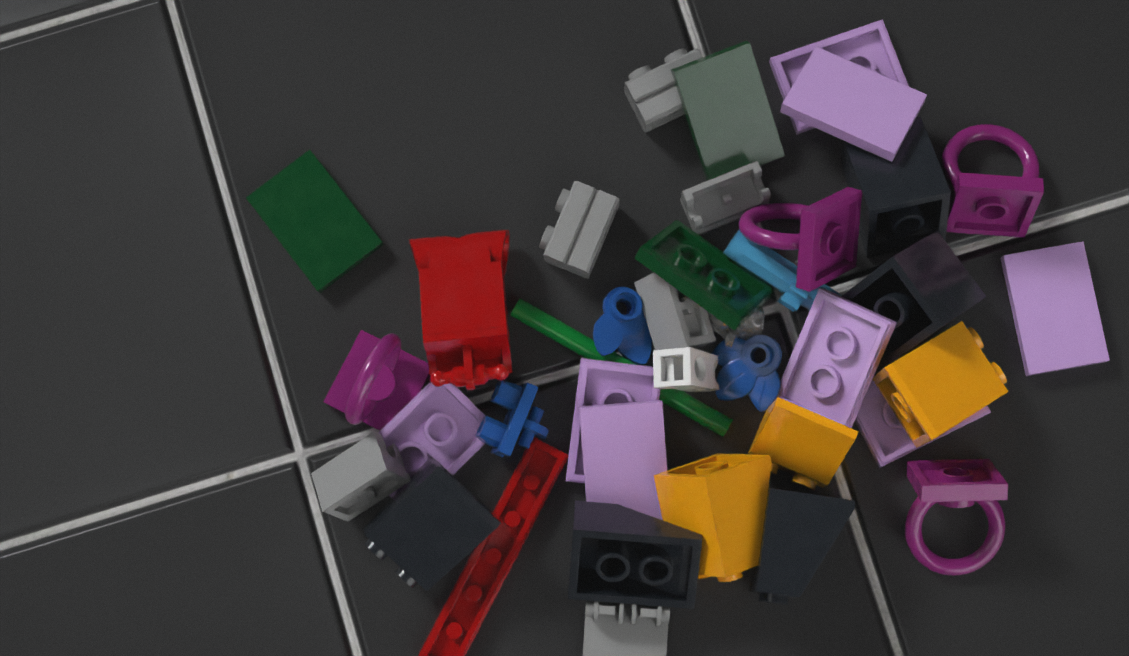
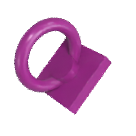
(992, 202)
(825, 238)
(376, 380)
(955, 485)

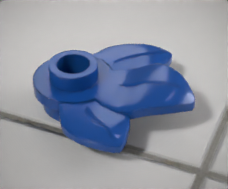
(623, 331)
(744, 375)

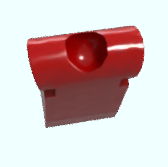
(464, 307)

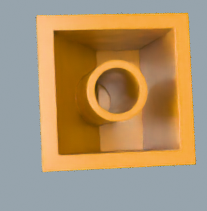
(940, 383)
(723, 502)

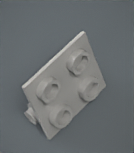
(625, 629)

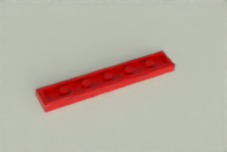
(496, 554)

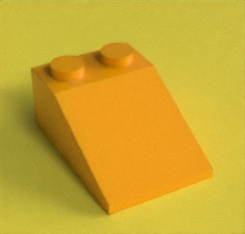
(802, 443)

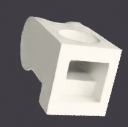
(685, 370)

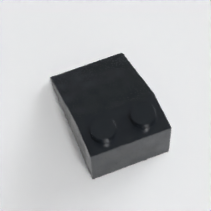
(631, 558)

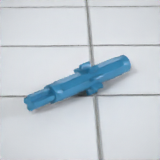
(773, 270)

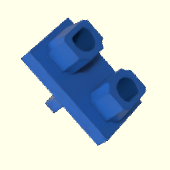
(518, 402)

